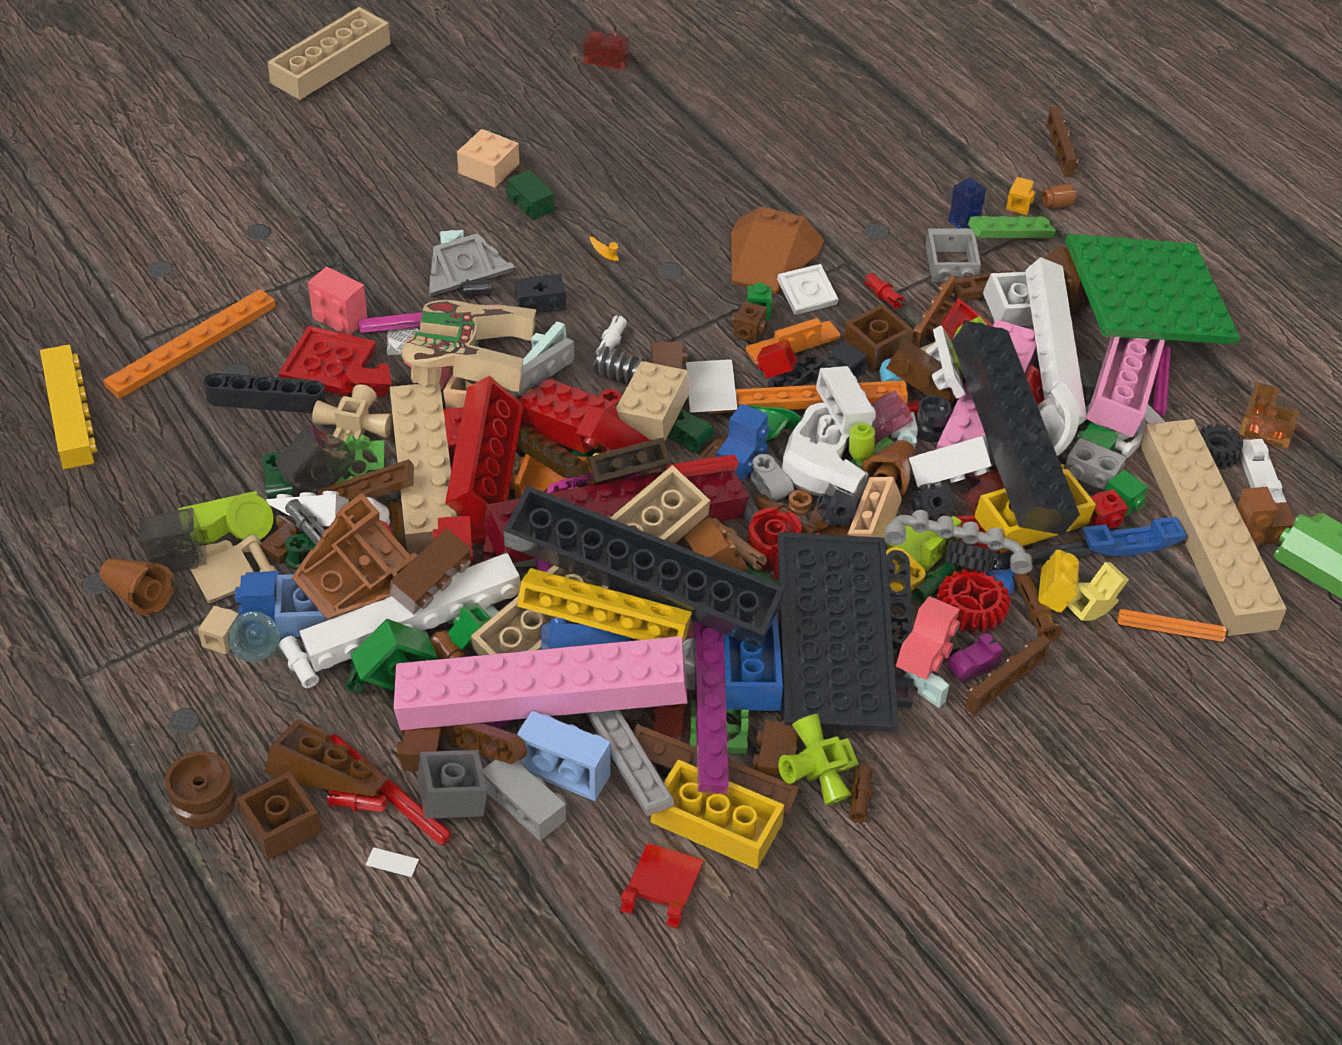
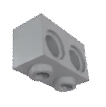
(1094, 463)

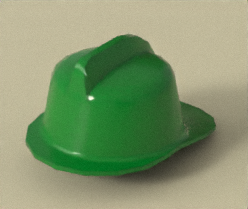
(779, 420)

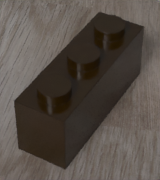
(627, 461)

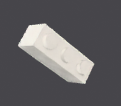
(844, 398)
(953, 461)

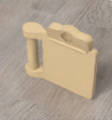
(226, 566)

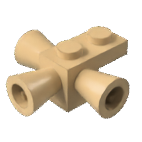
(353, 415)

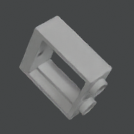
(962, 241)

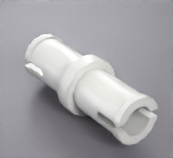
(612, 335)
(298, 662)

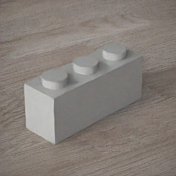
(525, 797)

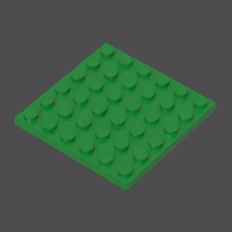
(1151, 289)

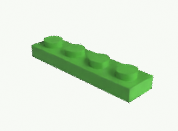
(1011, 227)

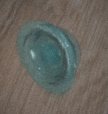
(253, 636)

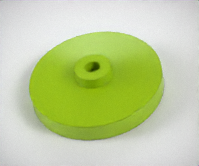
(249, 516)

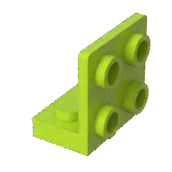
(927, 546)

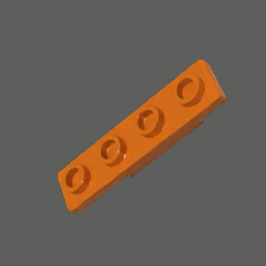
(801, 337)

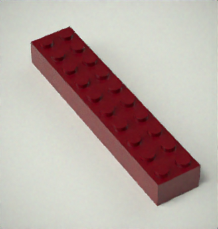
(723, 489)

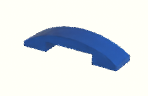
(1134, 541)

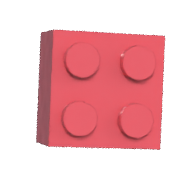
(337, 300)

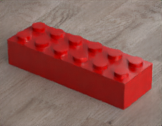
(484, 450)

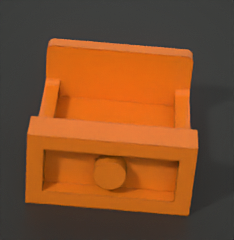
(535, 475)

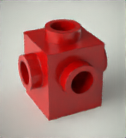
(1108, 509)

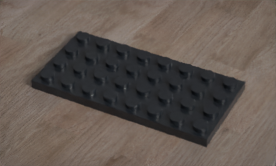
(836, 632)

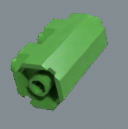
(1314, 550)

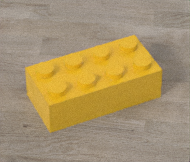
(996, 512)
(731, 823)

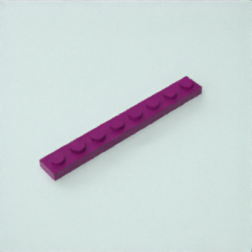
(710, 710)

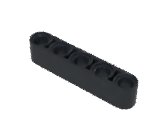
(263, 392)

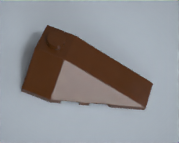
(320, 762)

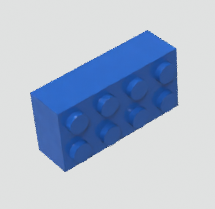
(753, 672)

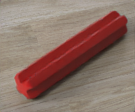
(706, 466)

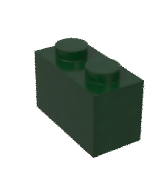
(530, 195)

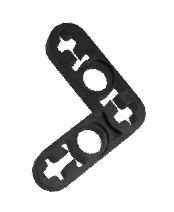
(807, 373)

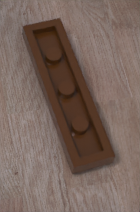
(1062, 144)
(376, 482)
(1013, 670)

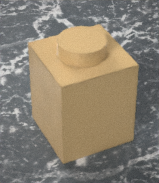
(215, 629)

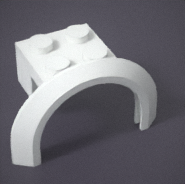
(1060, 427)

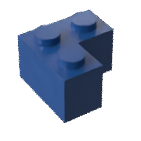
(746, 438)
(257, 593)

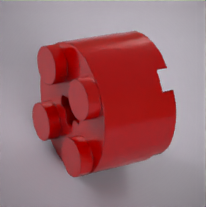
(764, 532)

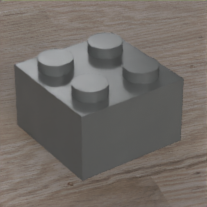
(451, 784)

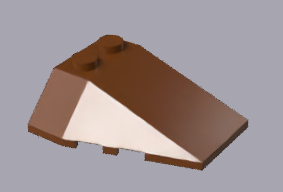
(771, 244)
(352, 561)

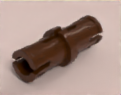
(860, 793)

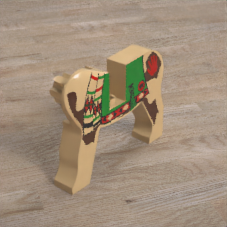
(449, 339)

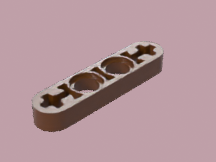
(488, 741)

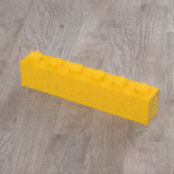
(67, 408)

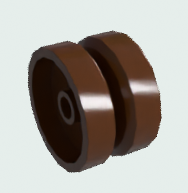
(200, 789)

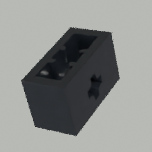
(541, 293)

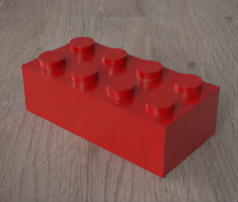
(558, 411)

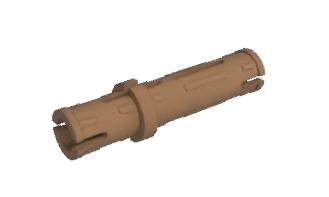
(745, 550)

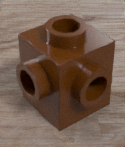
(749, 322)

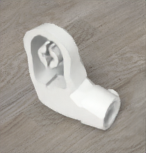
(816, 454)

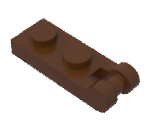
(972, 286)

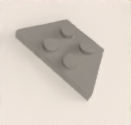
(463, 260)

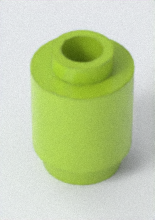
(861, 441)

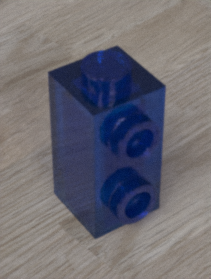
(966, 202)

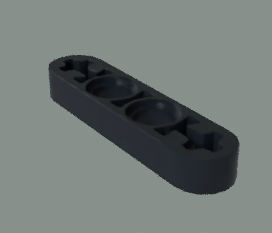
(900, 599)

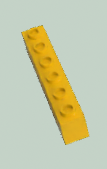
(601, 607)

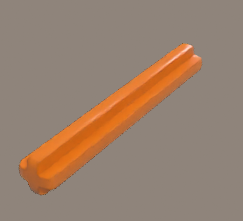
(1171, 625)

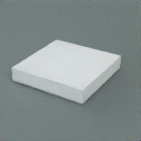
(807, 289)

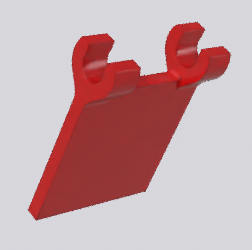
(664, 879)

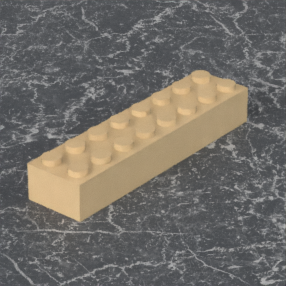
(422, 440)

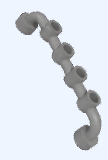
(896, 534)

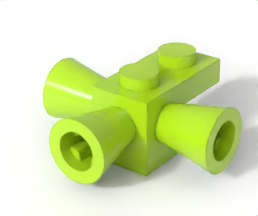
(819, 760)

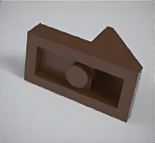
(275, 544)

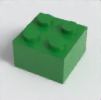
(389, 646)

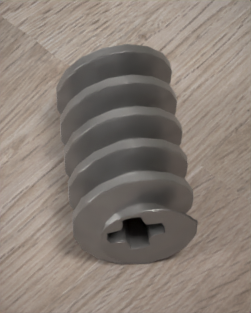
(615, 366)

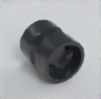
(932, 418)

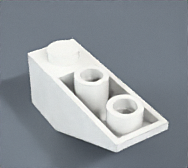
(323, 506)

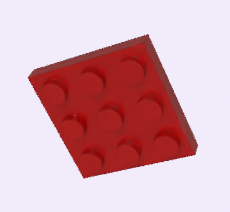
(326, 356)

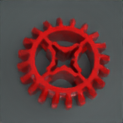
(979, 597)

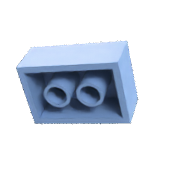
(566, 755)

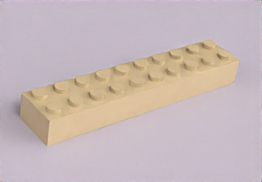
(663, 509)
(1214, 528)

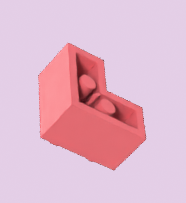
(930, 638)

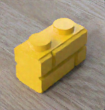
(1059, 580)

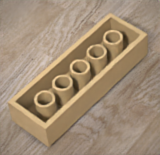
(329, 53)

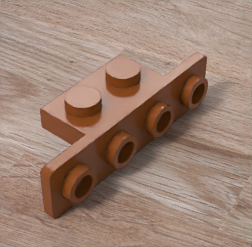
(934, 316)

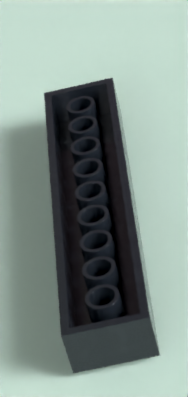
(1015, 429)
(643, 565)

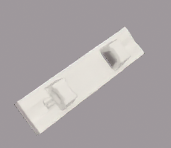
(949, 374)
(1260, 469)

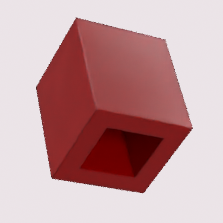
(776, 359)

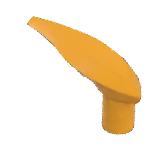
(607, 252)

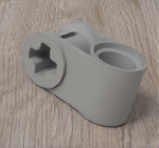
(770, 478)

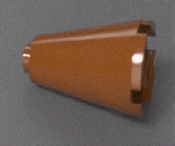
(892, 462)
(138, 583)

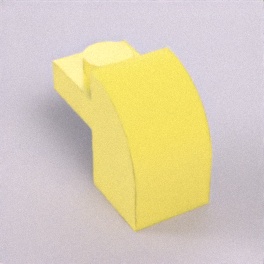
(1099, 595)

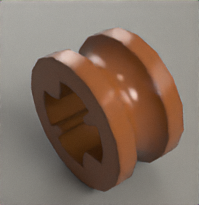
(804, 497)

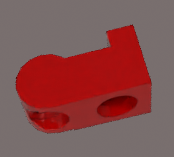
(377, 379)

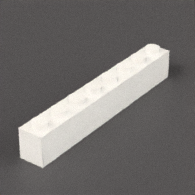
(1054, 331)
(341, 636)

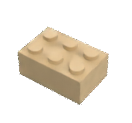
(654, 399)

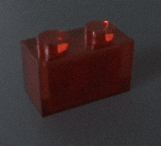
(606, 49)

